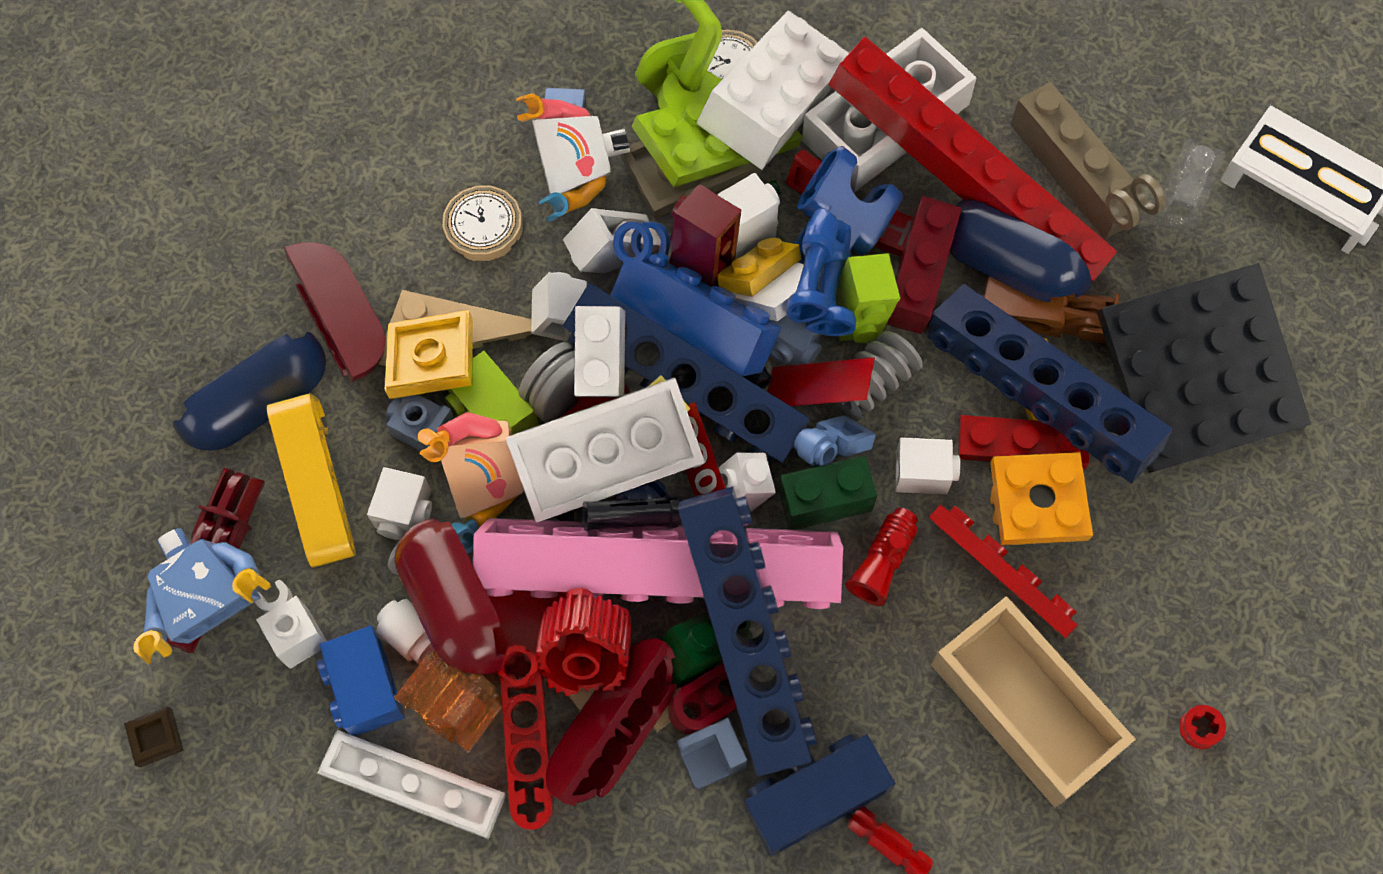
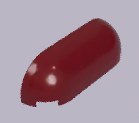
(338, 308)
(449, 597)
(612, 727)

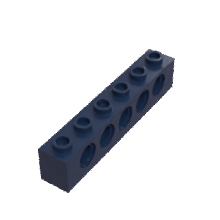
(710, 374)
(1067, 383)
(770, 745)

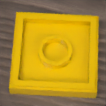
(429, 354)

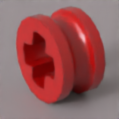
(1216, 722)

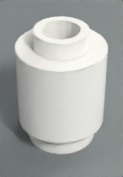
(404, 630)

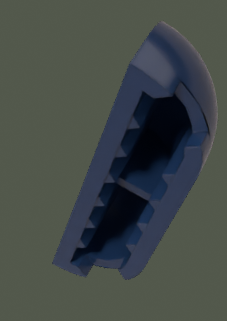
(1017, 253)
(239, 398)

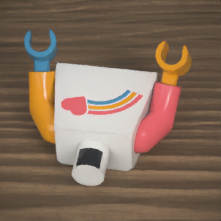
(571, 151)

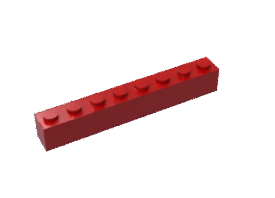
(956, 150)

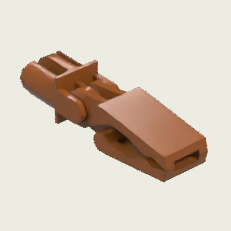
(1061, 315)

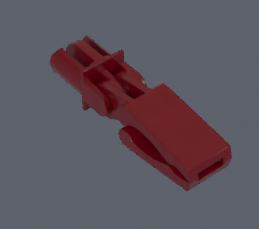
(229, 504)

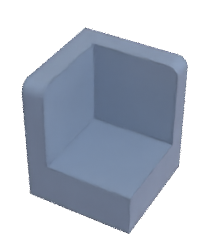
(712, 754)

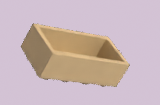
(1031, 701)

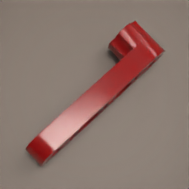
(521, 738)

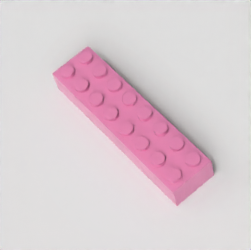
(647, 561)

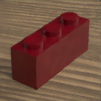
(704, 234)
(923, 263)

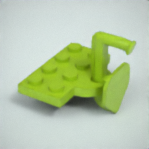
(680, 81)

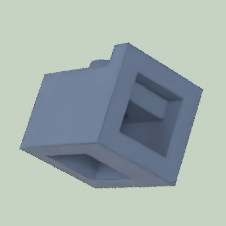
(795, 343)
(402, 411)

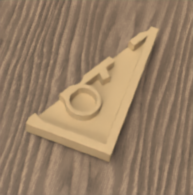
(487, 324)

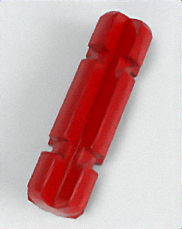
(889, 842)

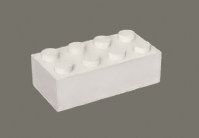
(772, 89)
(839, 123)

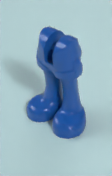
(826, 252)

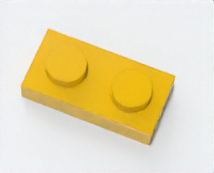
(759, 266)

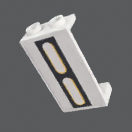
(1312, 174)

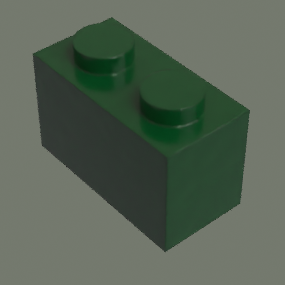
(827, 493)

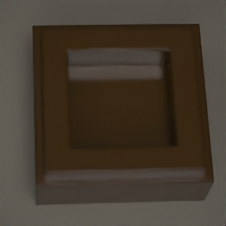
(153, 737)

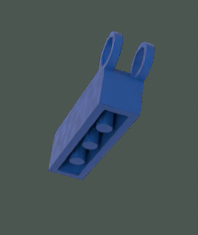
(689, 308)

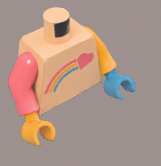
(476, 468)

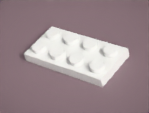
(605, 449)

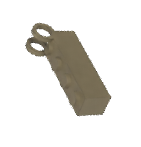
(1083, 163)

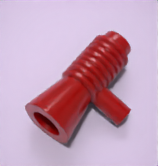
(874, 576)

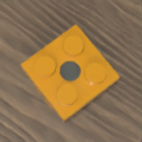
(1040, 499)

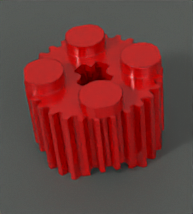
(584, 643)

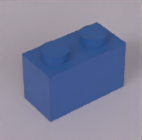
(360, 682)

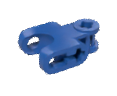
(832, 191)

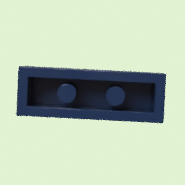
(817, 793)

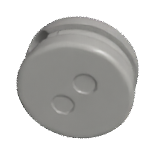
(550, 382)

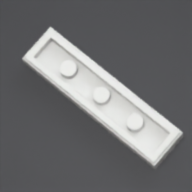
(412, 784)

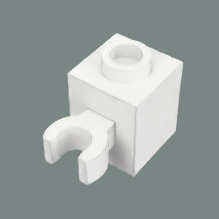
(289, 627)

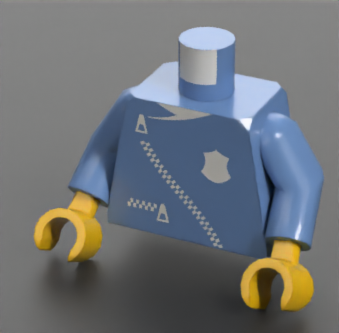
(194, 591)

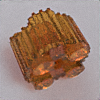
(450, 701)

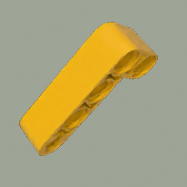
(311, 479)

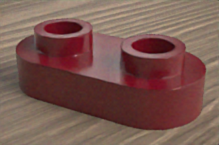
(704, 699)

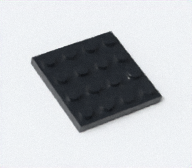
(1206, 364)

